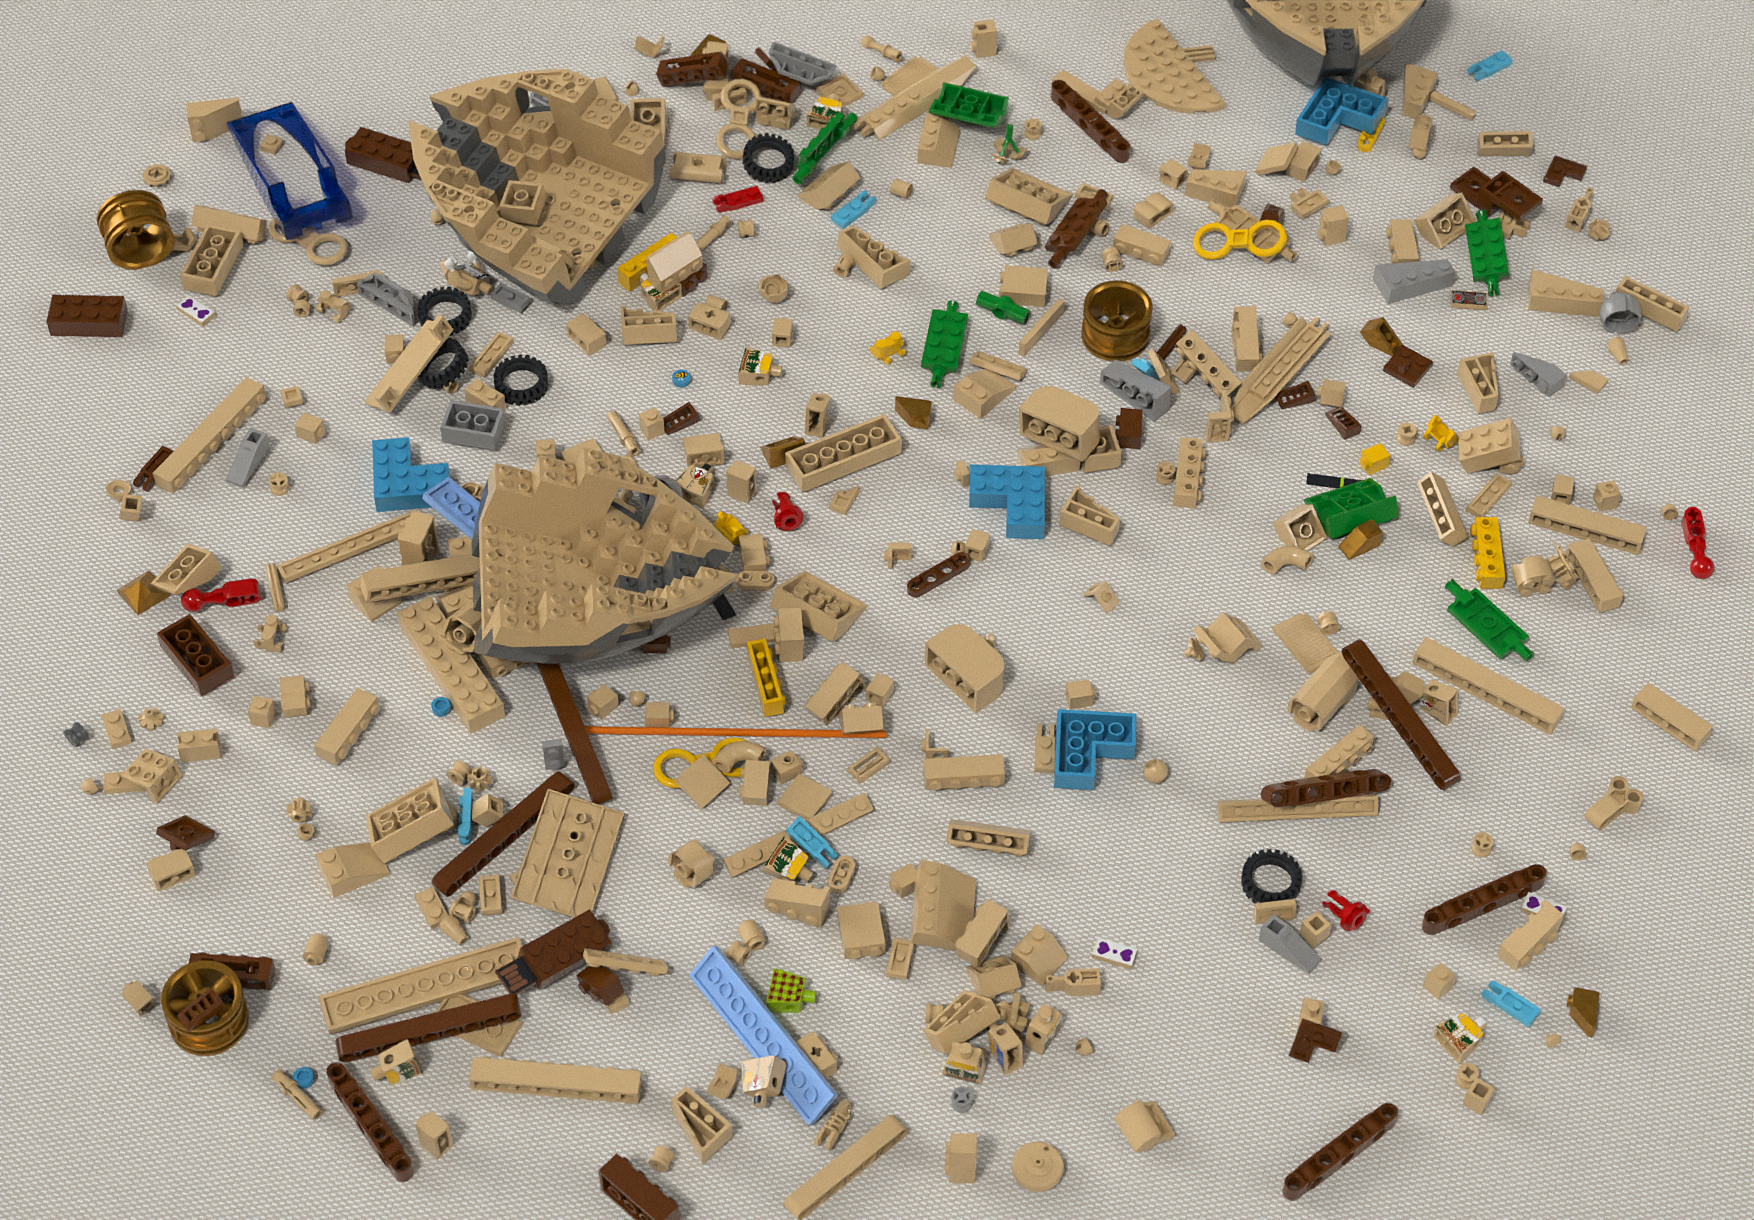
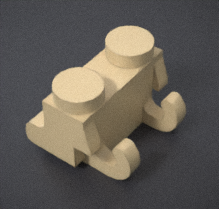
(327, 301)
(268, 633)

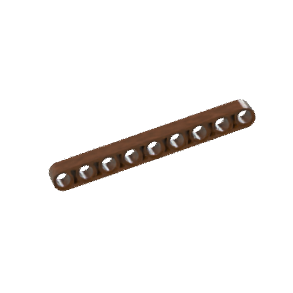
(1401, 714)
(575, 733)
(498, 837)
(429, 1027)

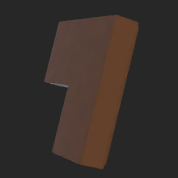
(765, 58)
(1563, 167)
(1311, 1035)

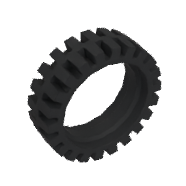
(768, 142)
(446, 295)
(516, 364)
(451, 371)
(1276, 859)

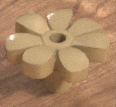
(1194, 649)
(150, 718)

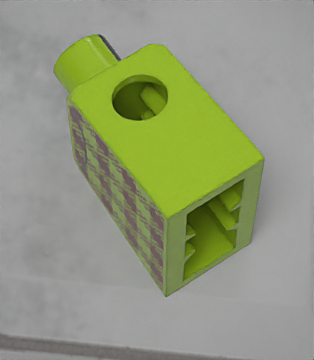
(788, 992)

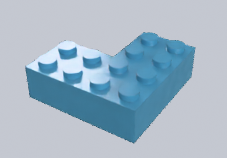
(1339, 104)
(398, 482)
(1014, 489)
(1086, 736)

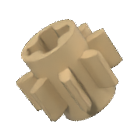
(1599, 229)
(479, 778)
(299, 810)

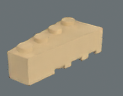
(872, 257)
(1563, 295)

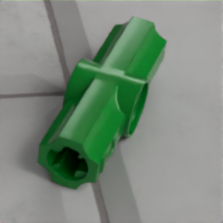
(1003, 307)

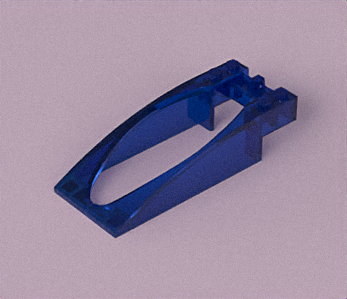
(290, 220)

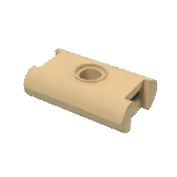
(698, 167)

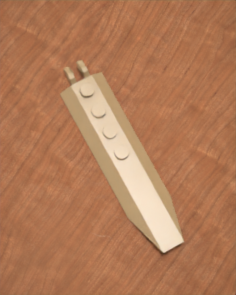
(913, 100)
(1278, 367)

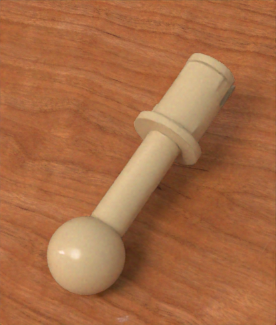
(887, 51)

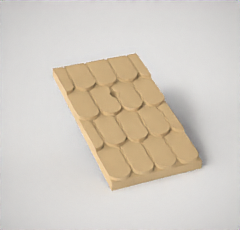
(565, 871)

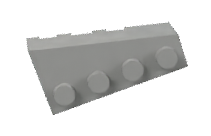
(1412, 279)
(1137, 389)

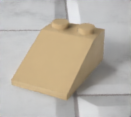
(650, 113)
(210, 117)
(982, 391)
(187, 570)
(350, 867)

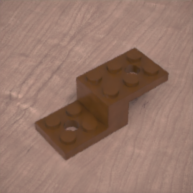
(1496, 193)

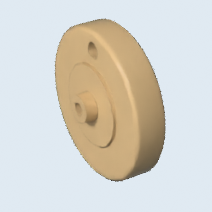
(1037, 1166)

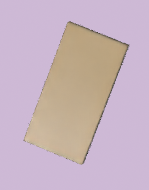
(493, 1038)

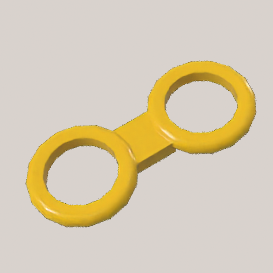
(1240, 239)
(660, 759)

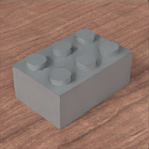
(473, 425)

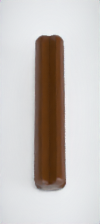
(1170, 343)

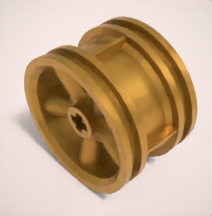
(129, 213)
(1116, 337)
(185, 987)

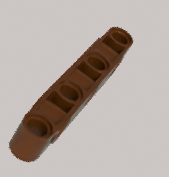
(1090, 121)
(1325, 787)
(1483, 899)
(369, 1122)
(1339, 1151)

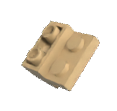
(1118, 98)
(1144, 1125)

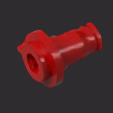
(787, 515)
(1351, 915)

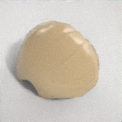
(773, 288)

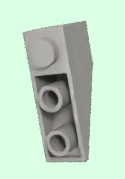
(1542, 374)
(249, 454)
(1288, 944)

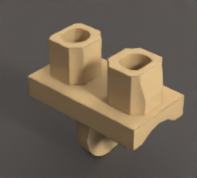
(1011, 1012)

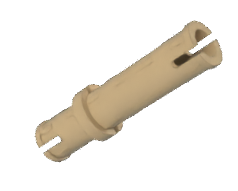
(714, 231)
(626, 437)
(291, 1088)

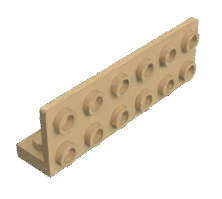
(409, 364)

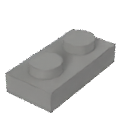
(510, 297)
(553, 754)

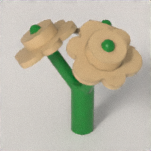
(1004, 146)

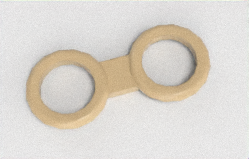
(738, 116)
(310, 240)

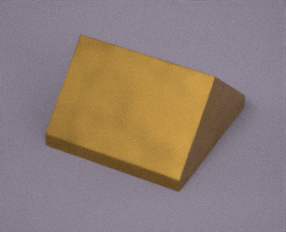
(775, 452)

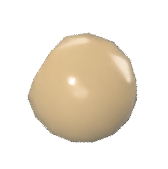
(1155, 770)

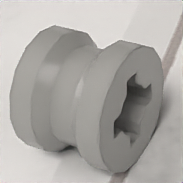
(962, 1094)

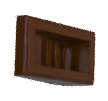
(1271, 212)
(1297, 401)
(689, 420)
(1346, 432)
(203, 1000)

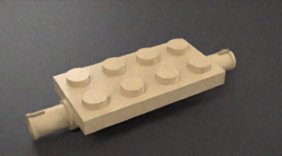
(1238, 218)

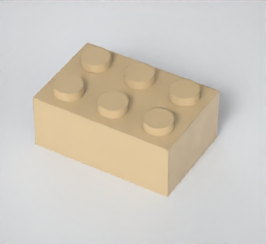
(1489, 445)
(418, 539)

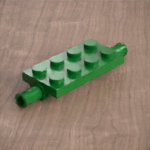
(824, 141)
(1487, 251)
(944, 342)
(1487, 622)

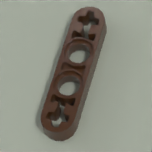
(936, 572)

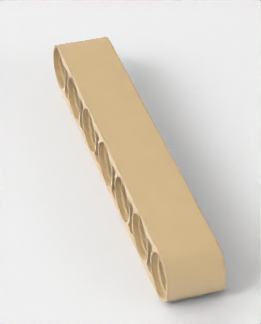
(845, 1167)

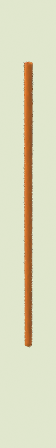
(729, 732)

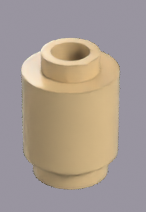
(751, 935)
(315, 949)

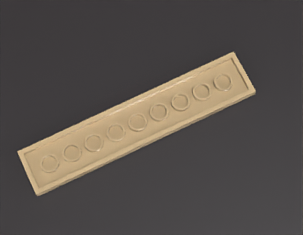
(416, 986)

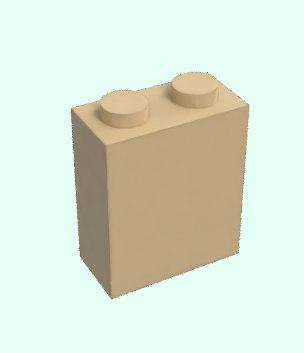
(1024, 285)
(861, 930)

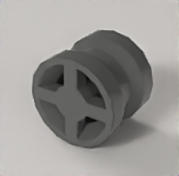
(76, 734)

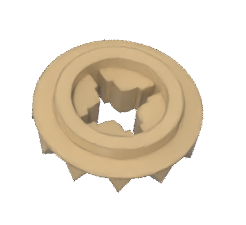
(150, 173)

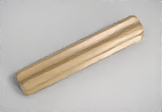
(1452, 105)
(275, 587)

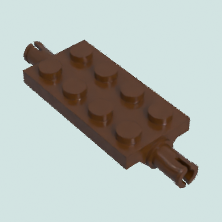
(1075, 226)

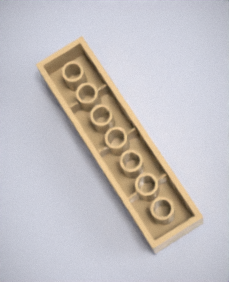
(453, 672)

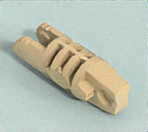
(834, 1125)

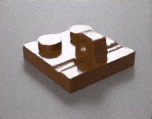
(1408, 366)
(185, 833)

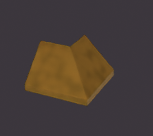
(141, 594)

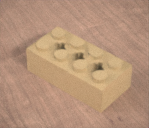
(211, 260)

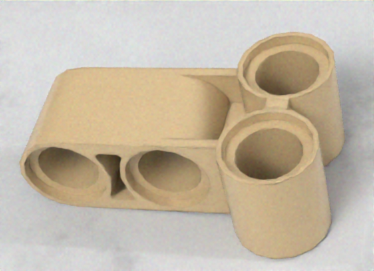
(1614, 803)

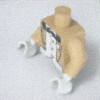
(469, 276)

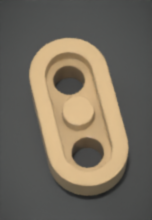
(756, 580)
(841, 876)

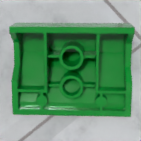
(970, 105)
(1351, 506)

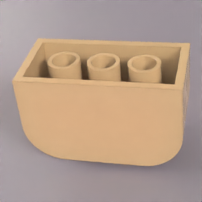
(1060, 421)
(966, 665)

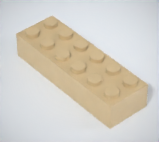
(843, 453)

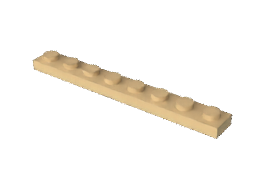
(342, 549)
(1260, 810)
(821, 823)

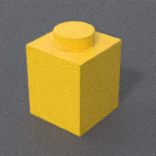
(1374, 458)

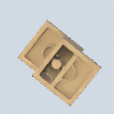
(1227, 638)

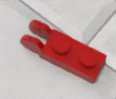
(738, 199)

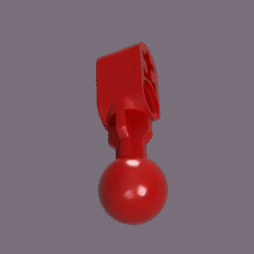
(1701, 566)
(232, 594)

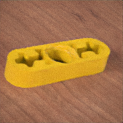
(1371, 138)

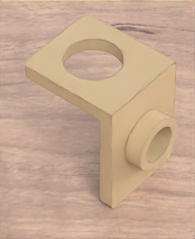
(647, 47)
(1104, 595)
(930, 751)

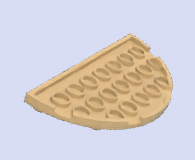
(1166, 73)

